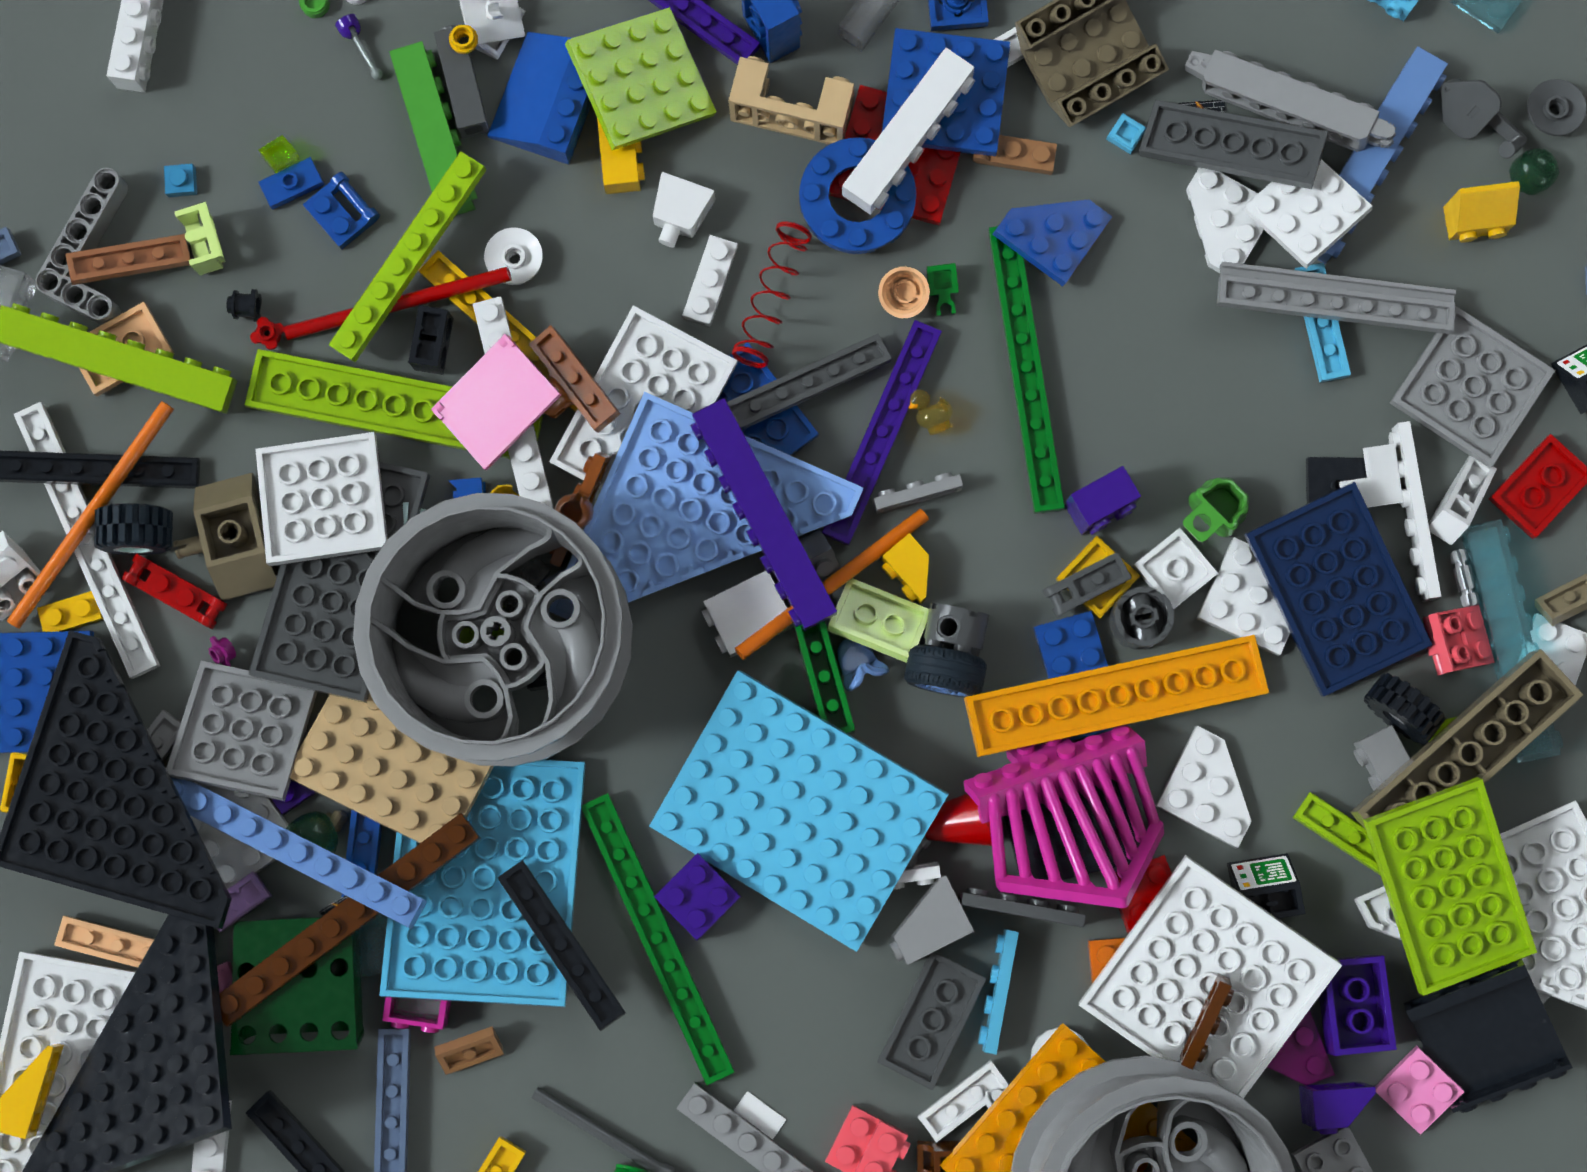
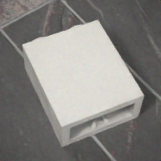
(743, 611)

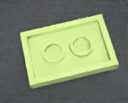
(878, 620)

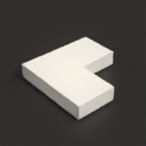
(1382, 479)

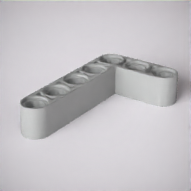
(67, 242)

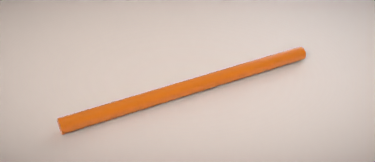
(87, 518)

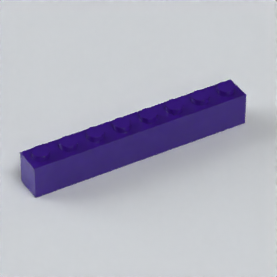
(764, 515)

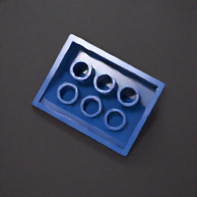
(542, 100)

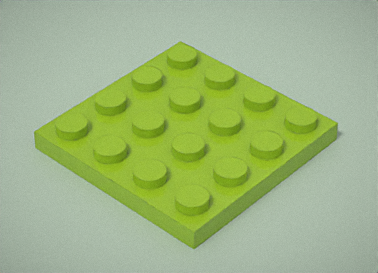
(640, 78)

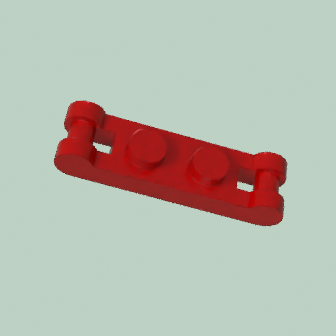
(174, 591)

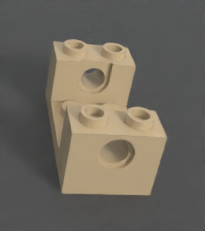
(751, 107)

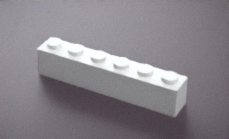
(908, 131)

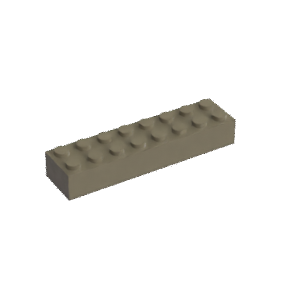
(1481, 736)

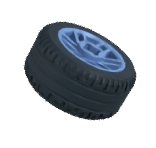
(945, 671)

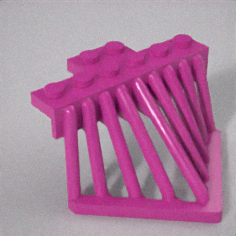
(1061, 770)

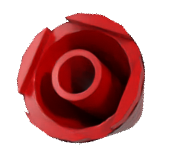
(960, 823)

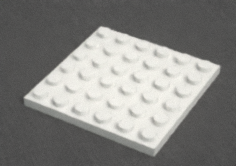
(1172, 959)

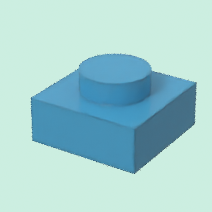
(180, 180)

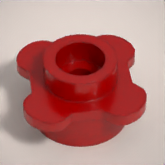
(270, 341)

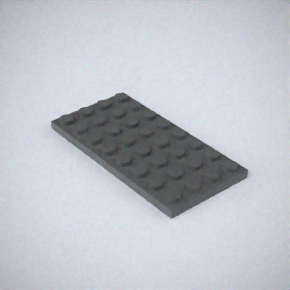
(313, 602)

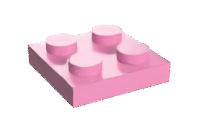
(1418, 1090)

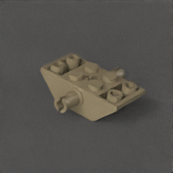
(236, 564)

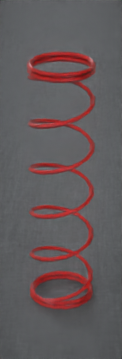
(792, 241)

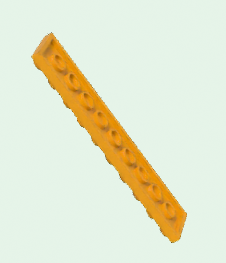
(1115, 695)

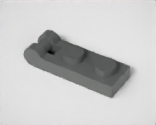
(1088, 583)

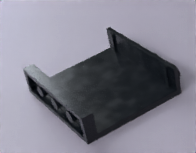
(1489, 1035)

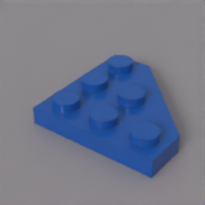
(1053, 234)

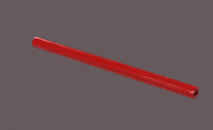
(405, 301)

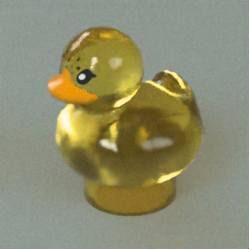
(932, 417)

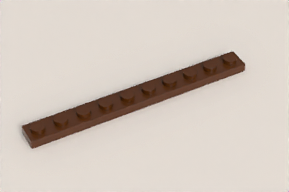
(342, 921)

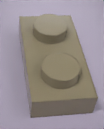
(1564, 601)

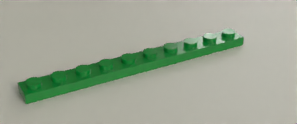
(1027, 377)
(657, 939)

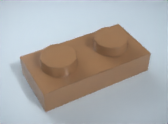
(469, 1050)

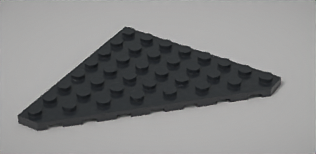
(100, 802)
(155, 1068)

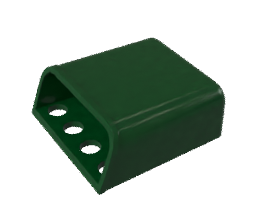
(317, 1000)

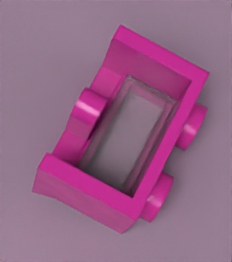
(426, 1013)

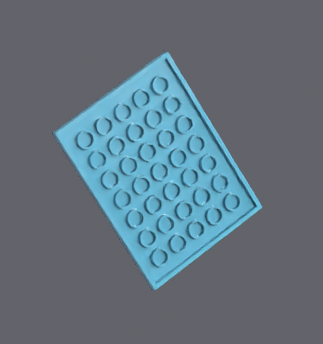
(798, 810)
(470, 932)

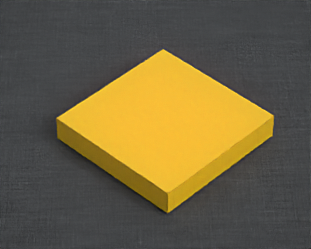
(1092, 553)

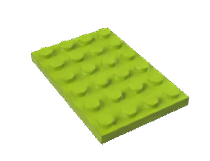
(1450, 886)

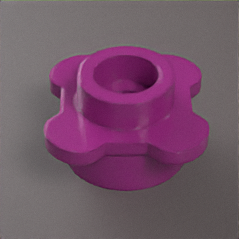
(222, 650)

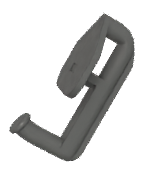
(1473, 104)

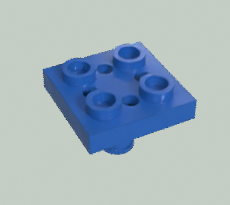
(943, 18)

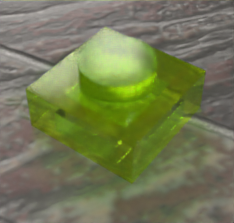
(279, 154)

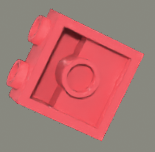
(867, 1144)

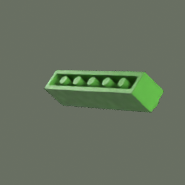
(428, 113)

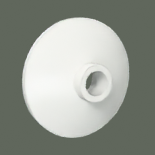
(510, 243)

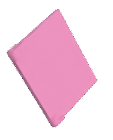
(496, 402)

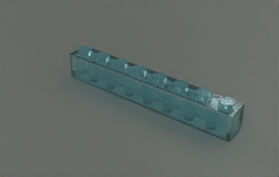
(1504, 614)

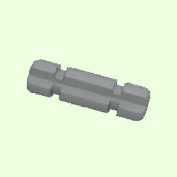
(1464, 578)

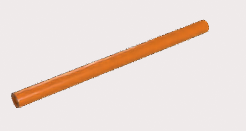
(836, 580)

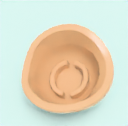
(904, 292)

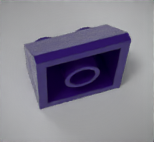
(1333, 1104)

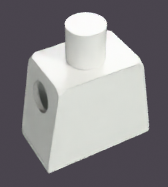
(680, 208)

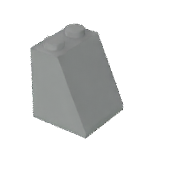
(931, 924)

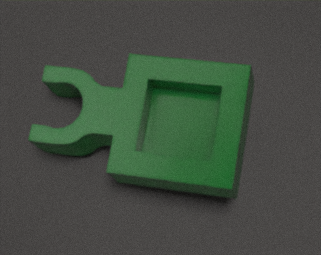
(942, 283)

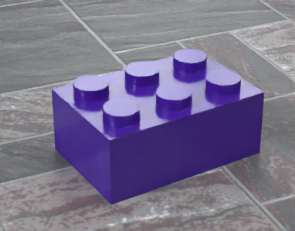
(1358, 1008)

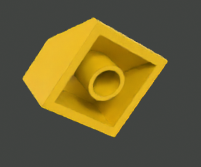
(1482, 211)

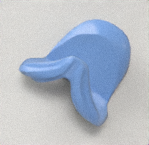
(858, 660)

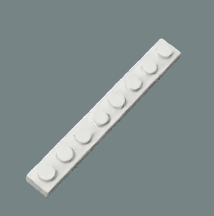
(525, 452)

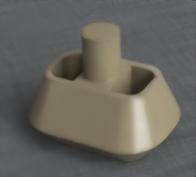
(338, 819)

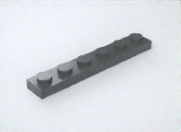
(809, 381)

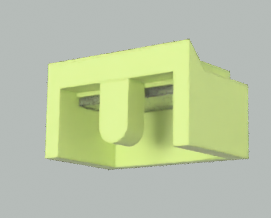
(202, 238)

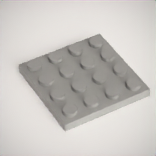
(1472, 388)
(240, 732)

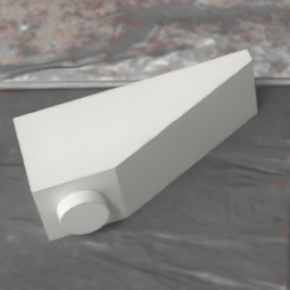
(1461, 501)

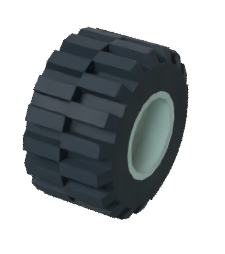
(133, 529)

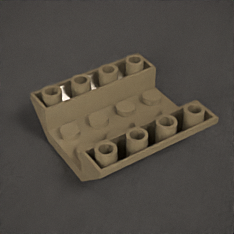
(1086, 54)

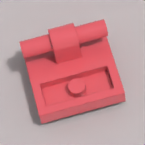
(1458, 639)

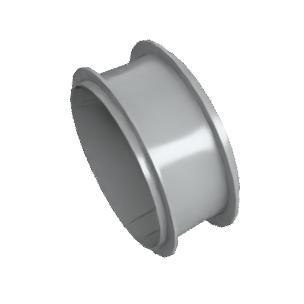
(478, 544)
(1088, 1115)

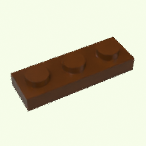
(1206, 1022)

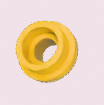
(463, 31)

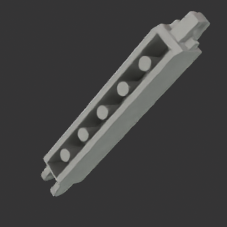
(1289, 100)

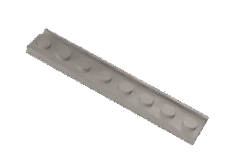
(1336, 297)

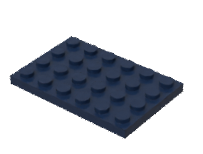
(1338, 589)

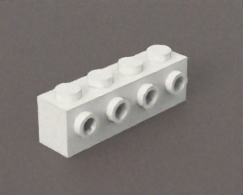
(134, 44)

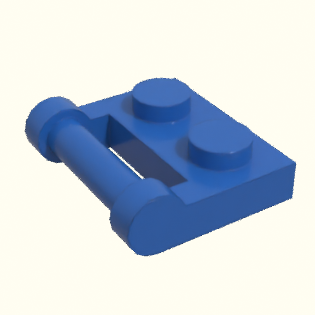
(334, 217)

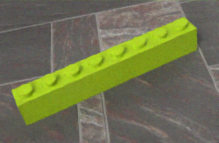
(115, 359)

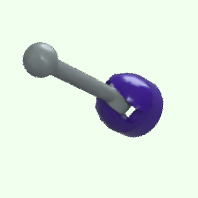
(350, 28)

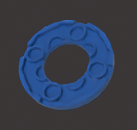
(835, 230)

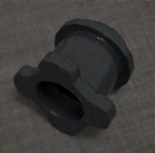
(244, 304)

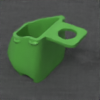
(1219, 505)

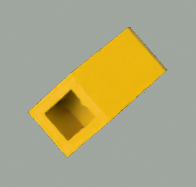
(909, 565)

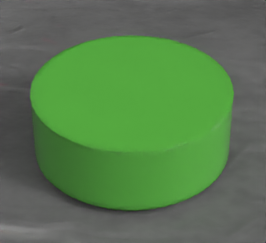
(314, 8)

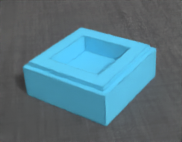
(1126, 133)

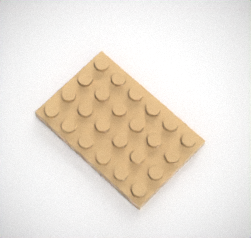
(382, 773)

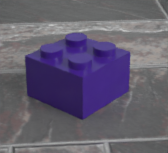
(1103, 500)
(697, 896)

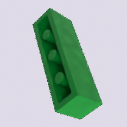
(824, 676)

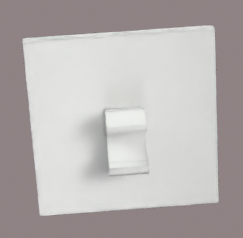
(493, 19)

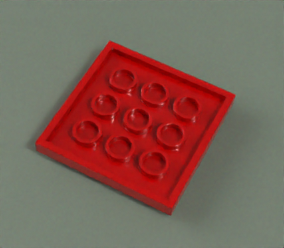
(931, 172)

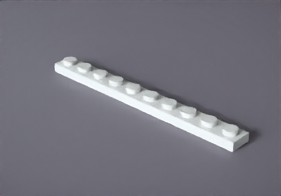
(96, 565)

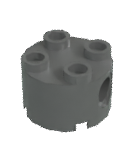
(1141, 618)
(942, 624)

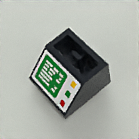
(1573, 375)
(1269, 883)

